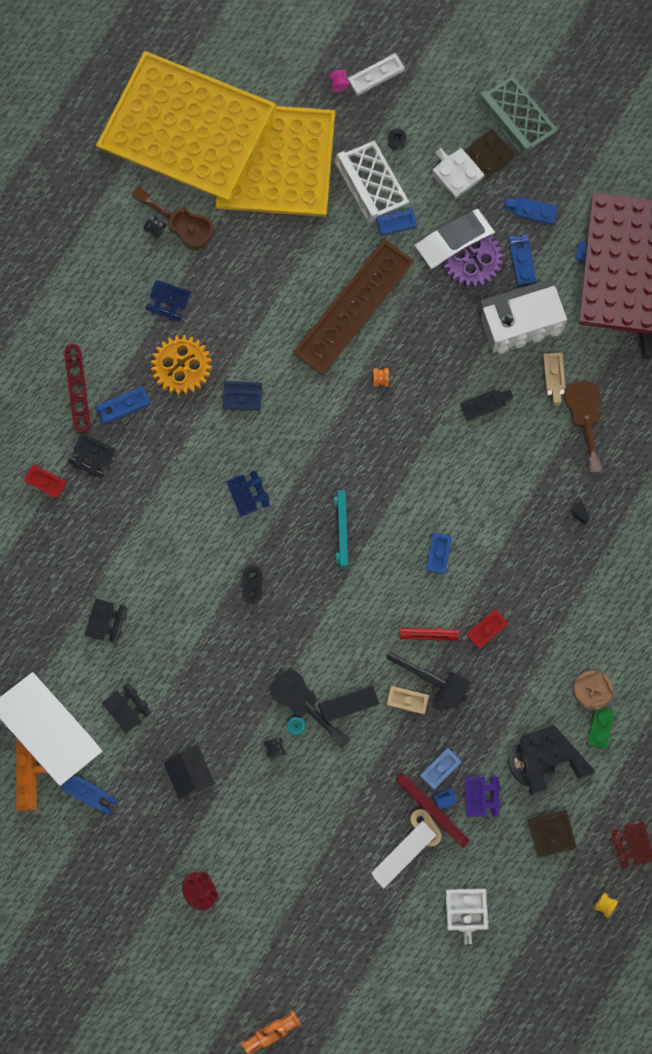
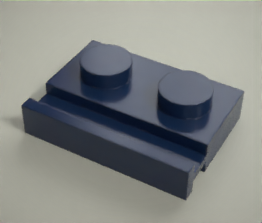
(242, 396)

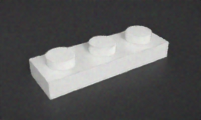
(376, 74)

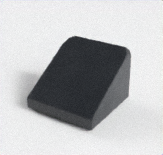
(580, 513)

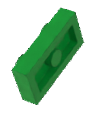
(601, 728)

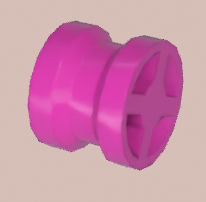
(338, 80)

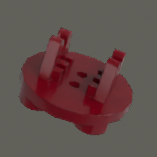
(205, 889)

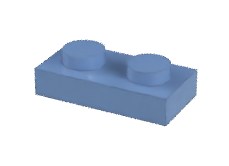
(440, 768)

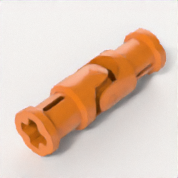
(259, 1039)

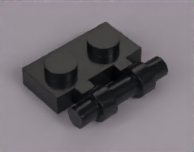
(94, 450)
(100, 619)
(122, 712)

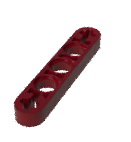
(80, 397)
(436, 814)

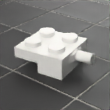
(456, 172)
(466, 911)

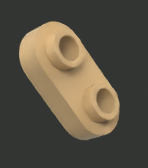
(429, 822)

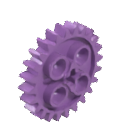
(486, 250)

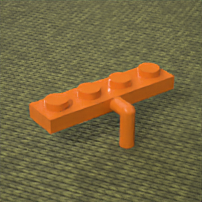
(26, 778)

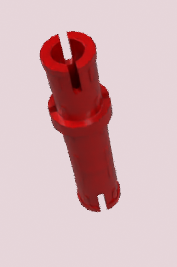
(429, 634)

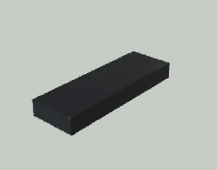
(348, 704)

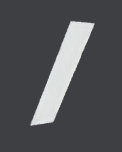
(403, 854)

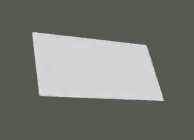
(47, 729)

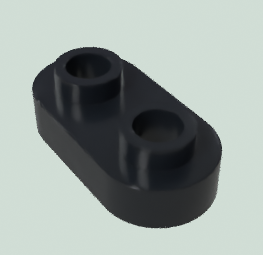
(252, 585)

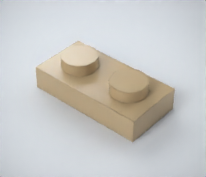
(407, 700)

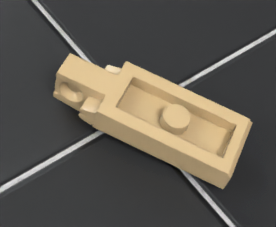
(554, 376)

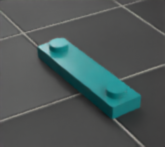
(340, 503)

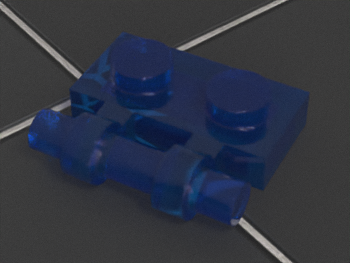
(169, 295)
(242, 495)

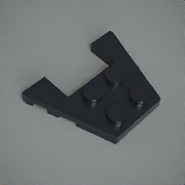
(548, 749)

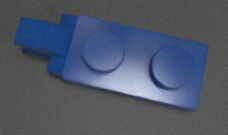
(532, 210)

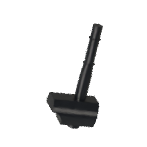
(452, 690)

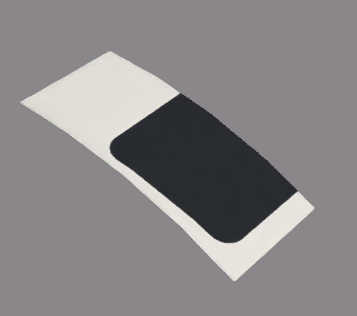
(453, 237)

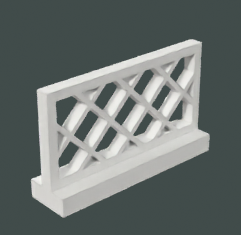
(357, 186)

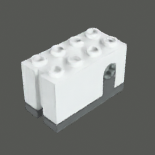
(522, 316)

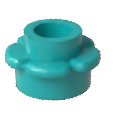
(295, 731)

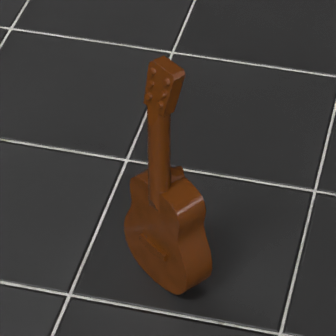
(192, 229)
(583, 401)

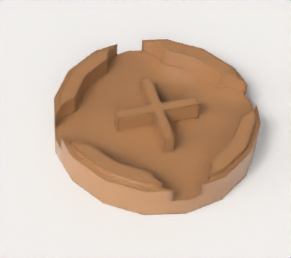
(593, 690)

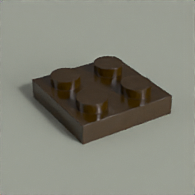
(489, 153)
(552, 833)

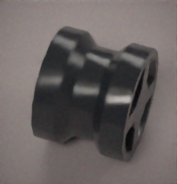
(395, 143)
(154, 226)
(274, 747)

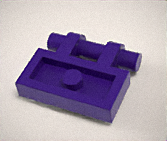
(476, 796)

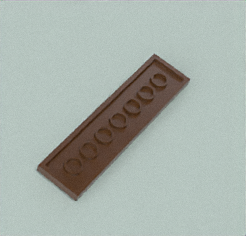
(353, 307)

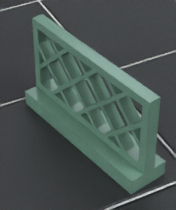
(504, 122)

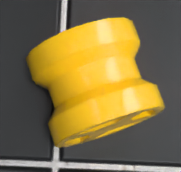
(606, 905)

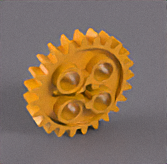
(170, 353)

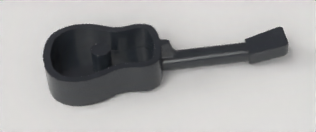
(291, 692)

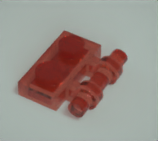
(638, 841)

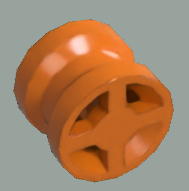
(380, 377)

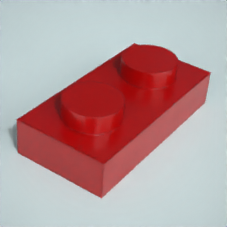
(45, 481)
(487, 629)

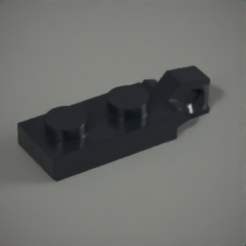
(485, 404)

